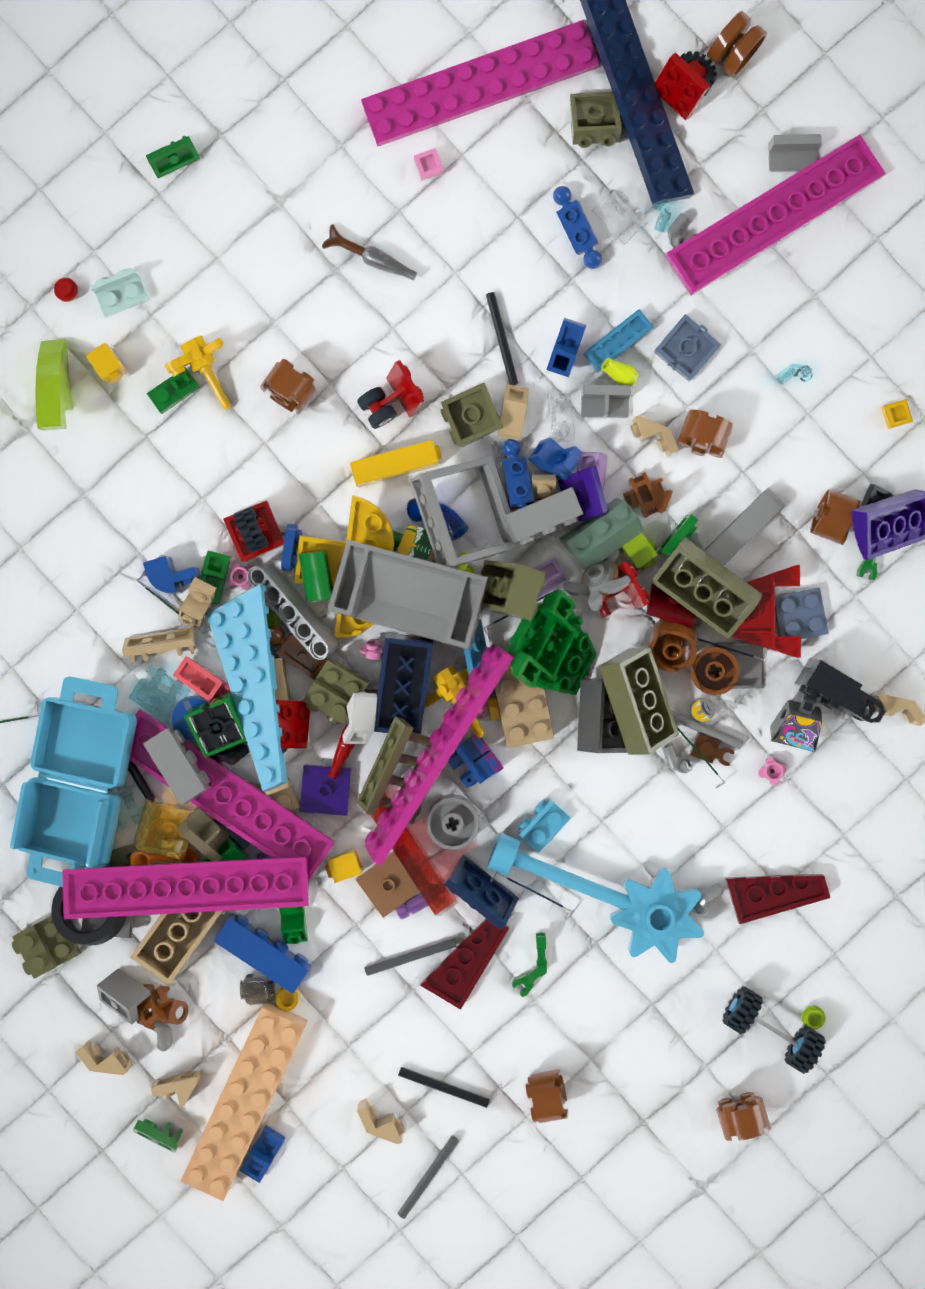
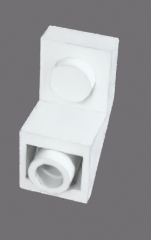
(361, 716)

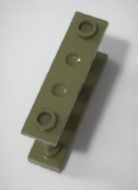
(385, 764)

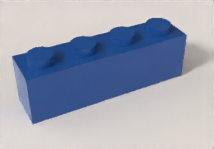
(262, 952)

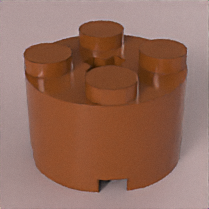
(288, 386)
(705, 433)
(834, 516)
(673, 645)
(709, 683)
(547, 1095)
(743, 1117)

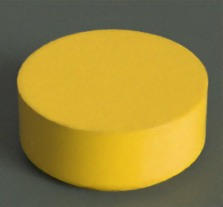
(493, 708)
(285, 1000)

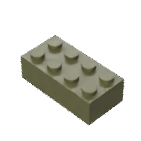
(706, 588)
(512, 589)
(639, 700)

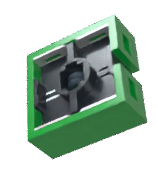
(215, 725)

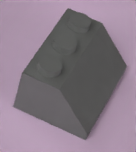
(597, 722)

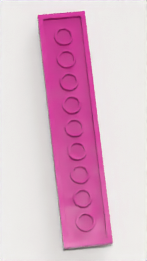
(480, 83)
(775, 215)
(436, 755)
(240, 804)
(185, 887)

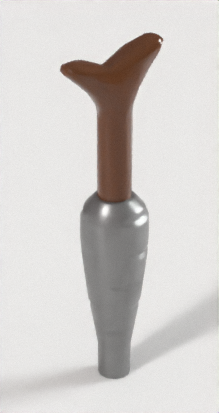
(371, 255)

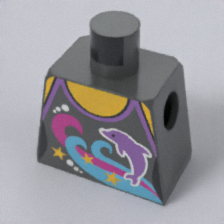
(798, 724)

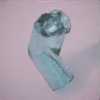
(664, 216)
(795, 370)

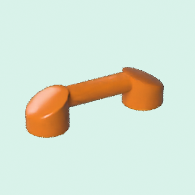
(141, 858)

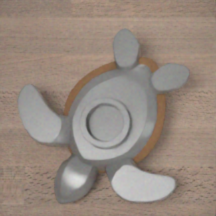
(598, 582)

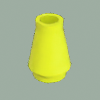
(620, 372)

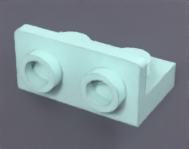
(120, 292)

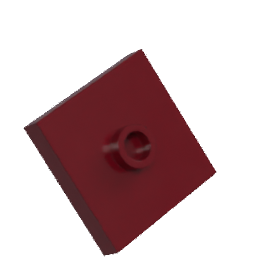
(667, 608)

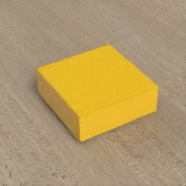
(897, 414)

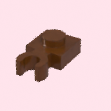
(709, 749)

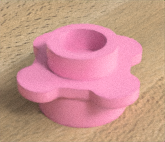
(234, 577)
(373, 649)
(779, 770)

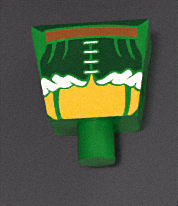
(414, 543)

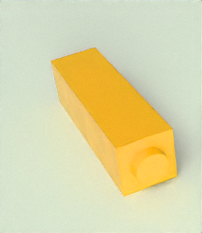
(395, 463)

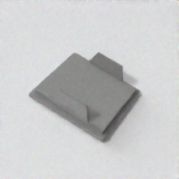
(751, 668)

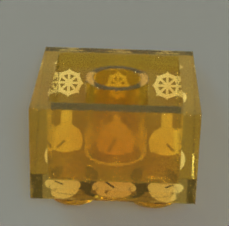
(159, 831)

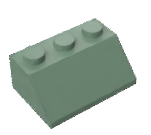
(603, 534)

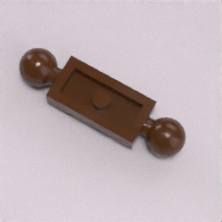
(295, 653)

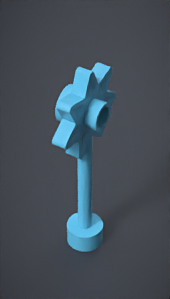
(653, 913)

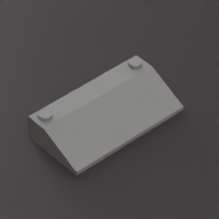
(408, 594)

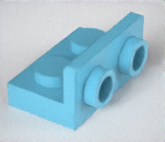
(543, 824)

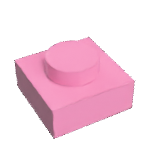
(428, 164)

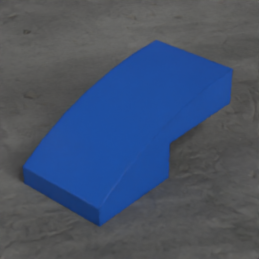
(262, 1154)

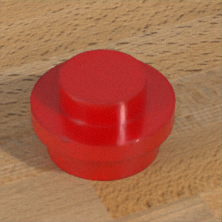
(66, 289)

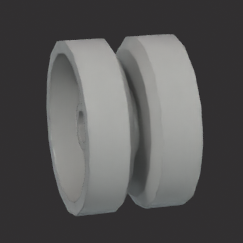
(452, 836)

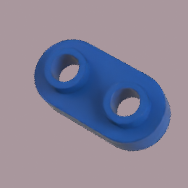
(291, 539)

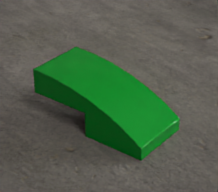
(215, 572)

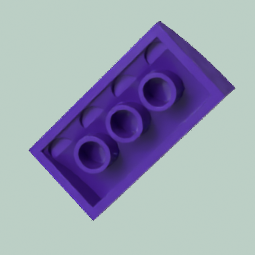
(890, 524)

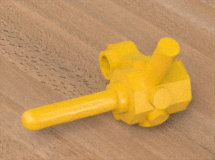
(200, 358)
(448, 685)

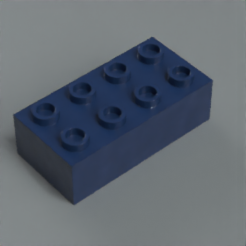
(403, 681)

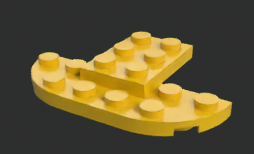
(366, 526)

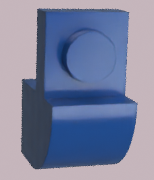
(566, 347)
(555, 459)
(165, 579)

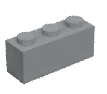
(543, 516)
(177, 765)

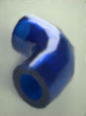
(455, 524)

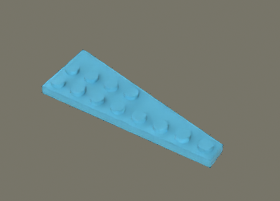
(249, 666)

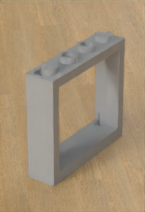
(434, 519)

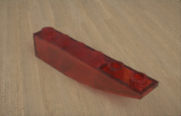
(421, 869)

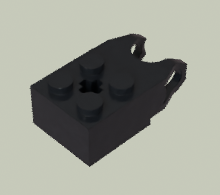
(837, 691)

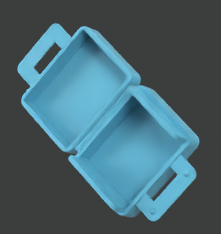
(78, 757)

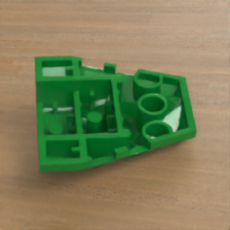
(552, 647)

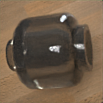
(256, 989)

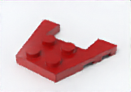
(760, 624)

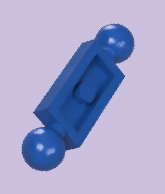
(577, 227)
(516, 475)

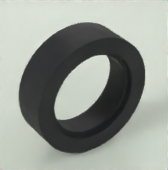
(70, 932)

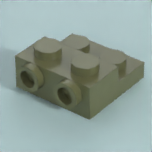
(594, 119)
(471, 415)
(333, 690)
(43, 948)

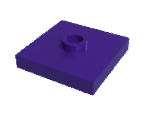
(588, 491)
(322, 793)

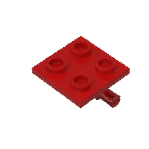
(636, 592)

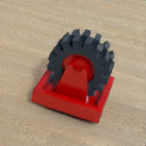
(685, 81)
(254, 531)

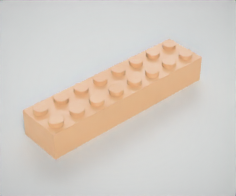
(244, 1101)

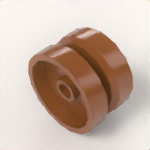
(737, 44)

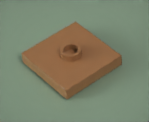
(387, 885)

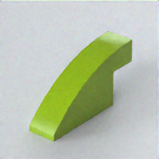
(52, 385)

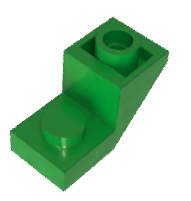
(293, 925)

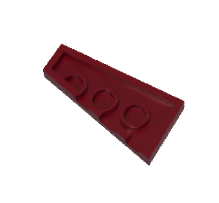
(768, 895)
(463, 967)

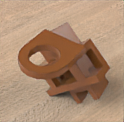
(640, 497)
(163, 1010)

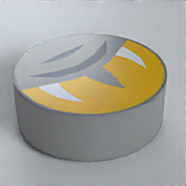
(702, 710)

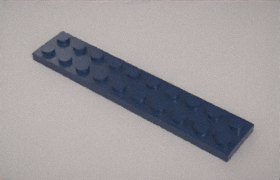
(638, 100)

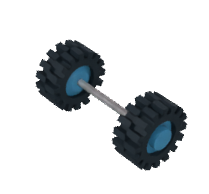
(805, 1046)

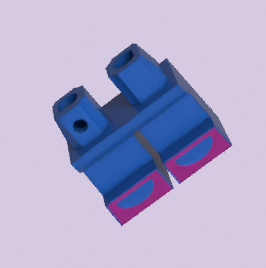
(479, 769)

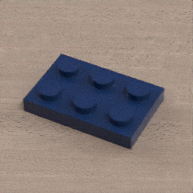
(485, 897)

